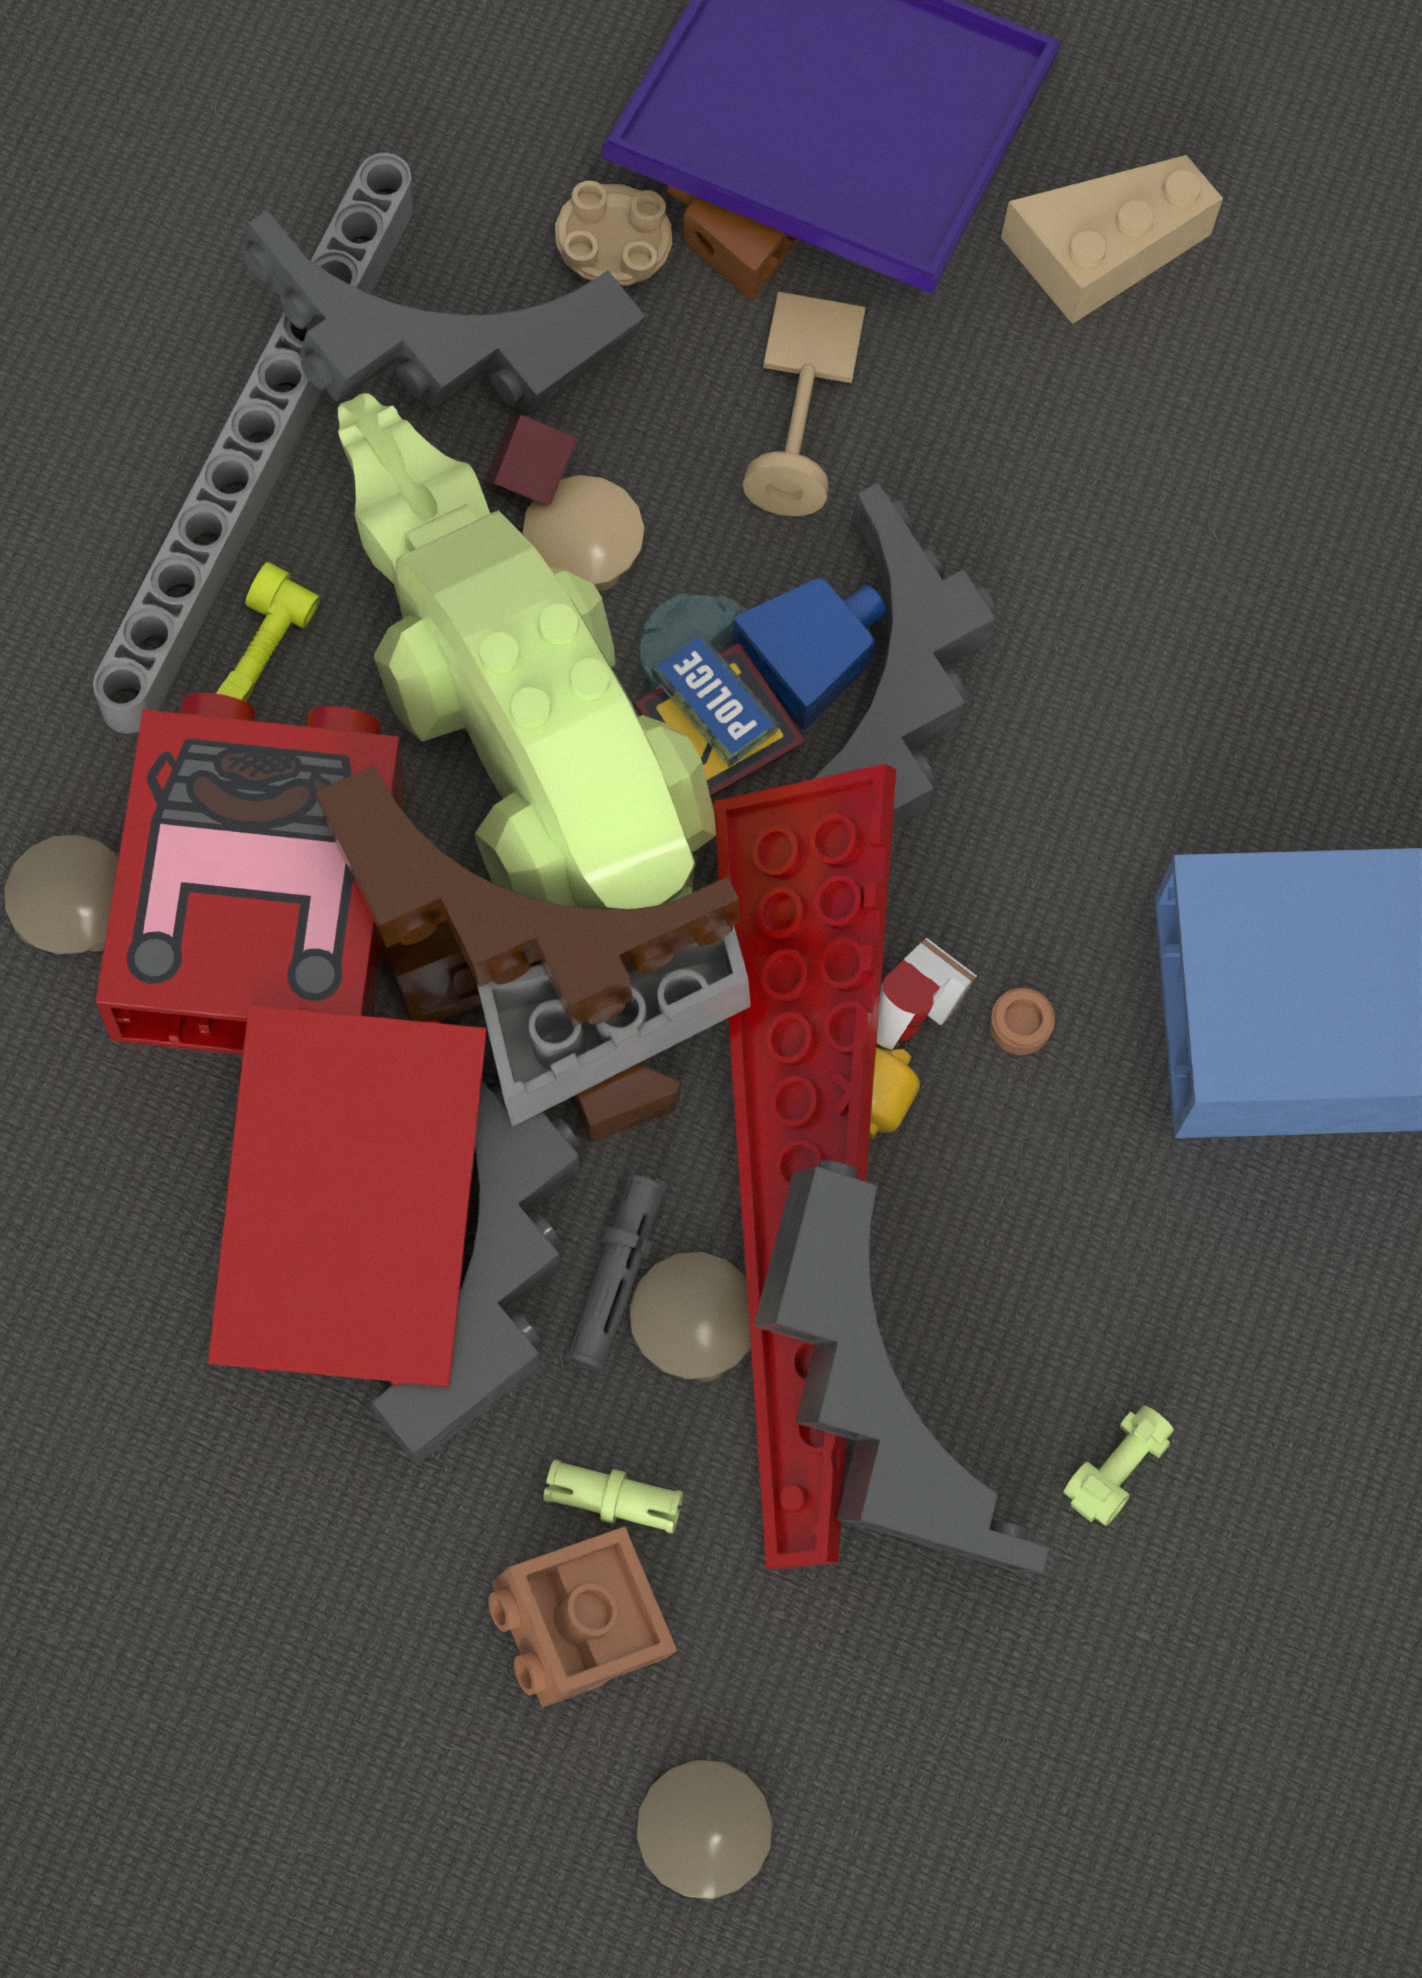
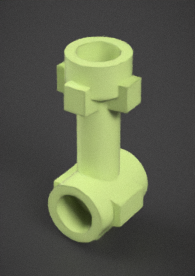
(1099, 1492)

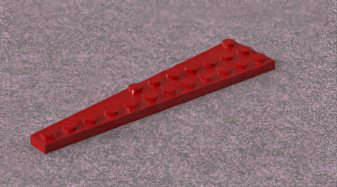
(803, 1065)

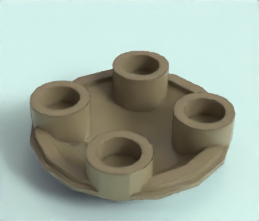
(62, 894)
(692, 1316)
(704, 1829)

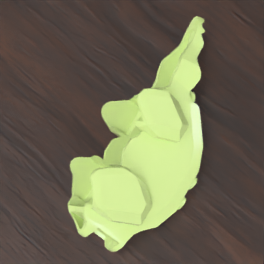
(522, 658)

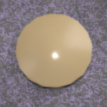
(613, 231)
(587, 530)

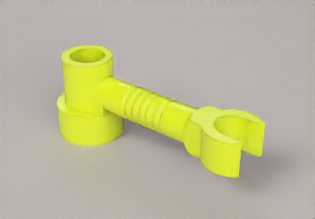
(282, 604)

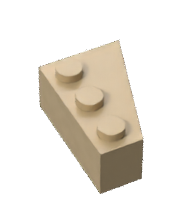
(1110, 231)

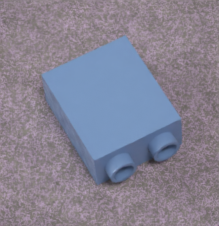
(1293, 991)

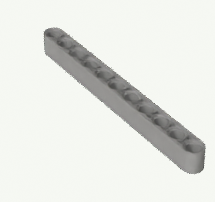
(245, 462)

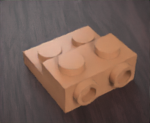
(580, 1617)

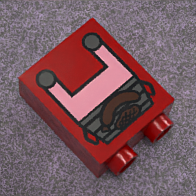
(234, 877)

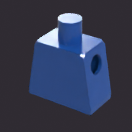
(810, 644)

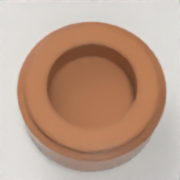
(1022, 1021)

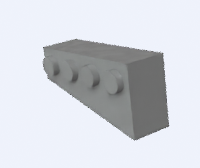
(548, 1060)

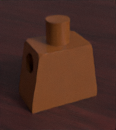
(733, 244)

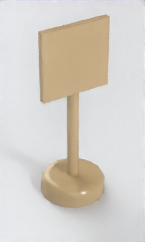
(814, 341)

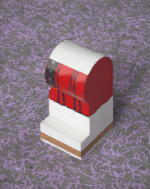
(919, 986)

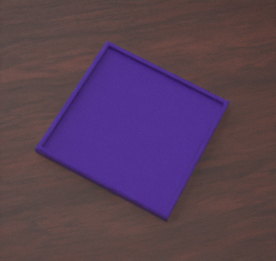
(838, 119)

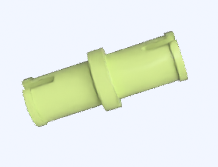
(613, 1496)

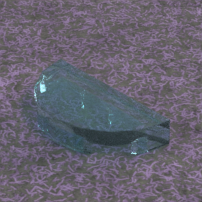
(681, 620)

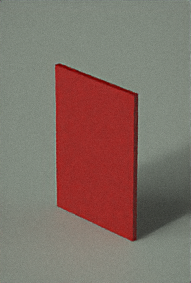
(348, 1196)

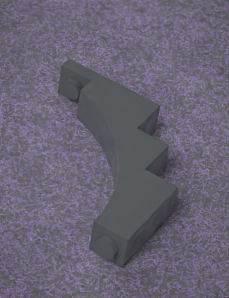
(898, 1470)

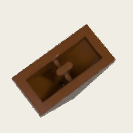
(626, 1101)

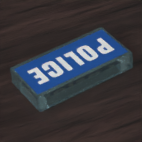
(714, 699)

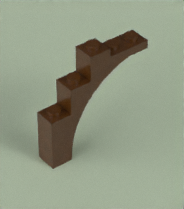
(501, 932)

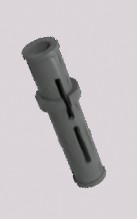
(623, 1251)

